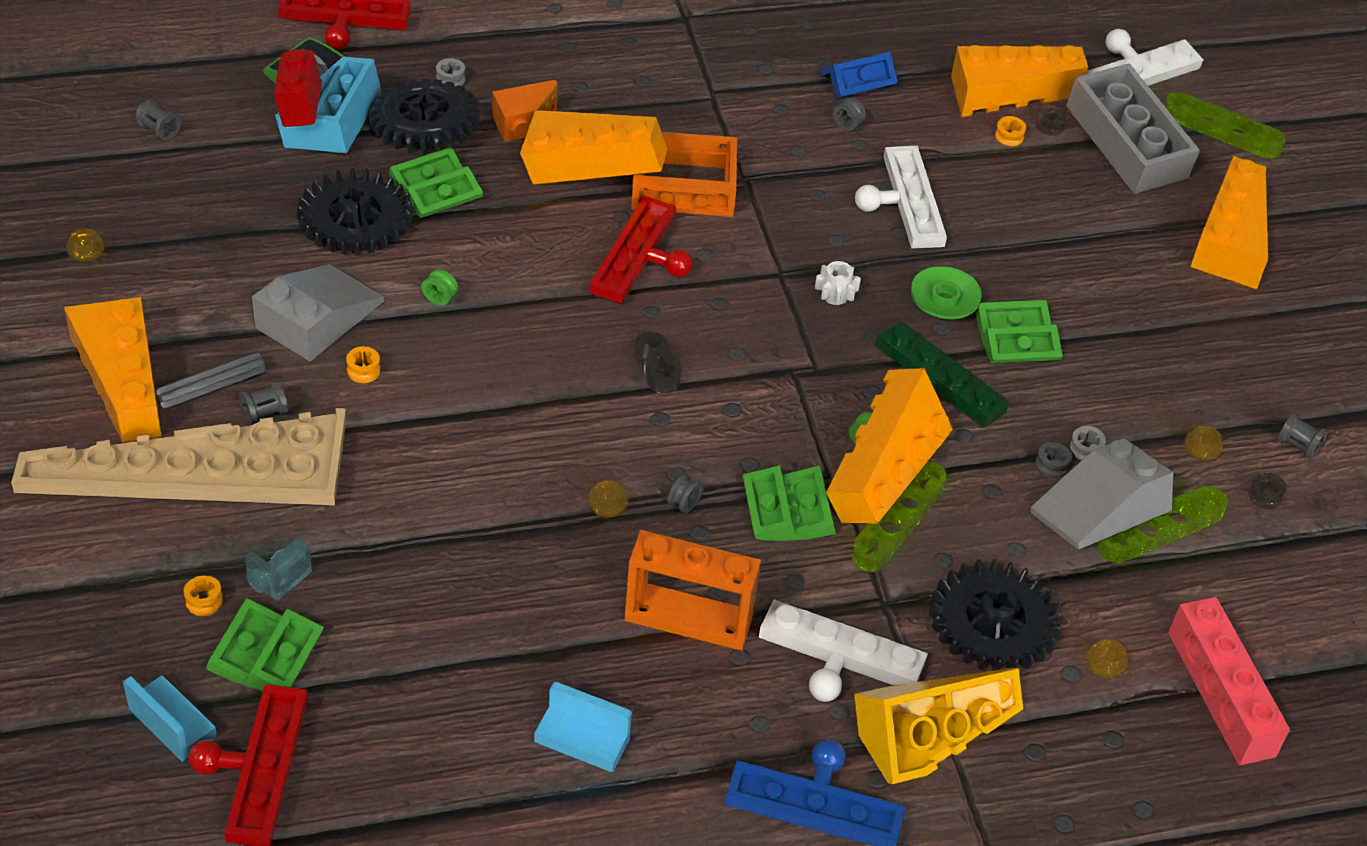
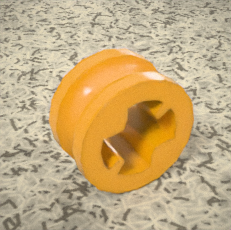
(1011, 124)
(363, 373)
(207, 605)

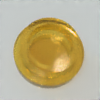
(85, 245)
(1204, 443)
(608, 499)
(1107, 659)

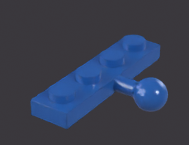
(816, 802)

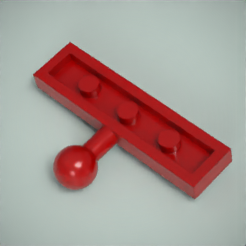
(340, 13)
(635, 248)
(262, 767)

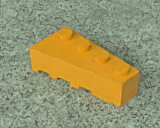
(1014, 75)
(1236, 230)
(117, 356)
(890, 448)

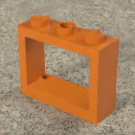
(694, 195)
(685, 612)

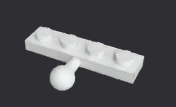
(1154, 64)
(912, 195)
(840, 647)

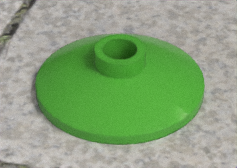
(946, 292)

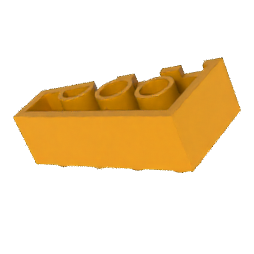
(591, 146)

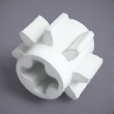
(837, 283)

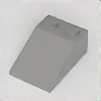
(312, 308)
(1106, 494)

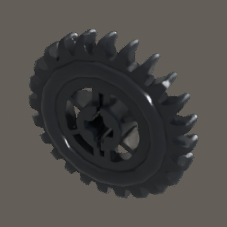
(428, 127)
(351, 200)
(994, 615)

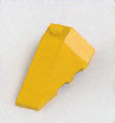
(926, 721)

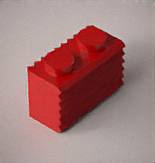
(297, 88)

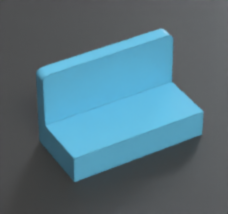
(168, 715)
(584, 727)

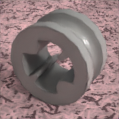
(451, 70)
(1084, 434)

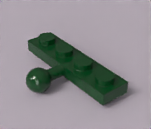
(945, 374)

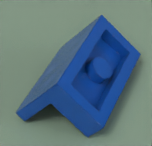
(861, 74)

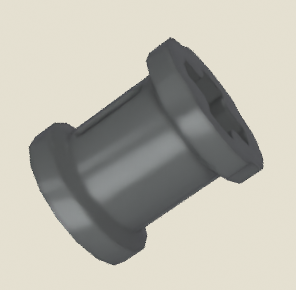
(158, 119)
(276, 403)
(1302, 435)

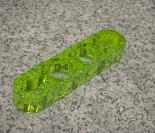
(1257, 137)
(902, 516)
(1166, 527)

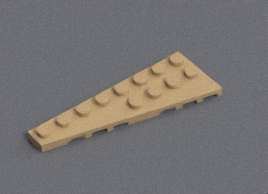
(223, 462)

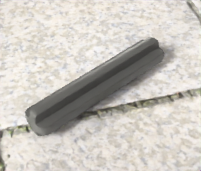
(210, 380)

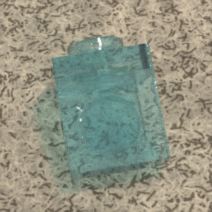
(282, 572)

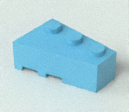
(343, 106)

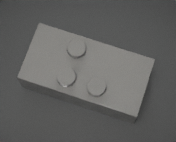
(1132, 128)

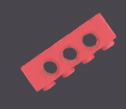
(1228, 681)

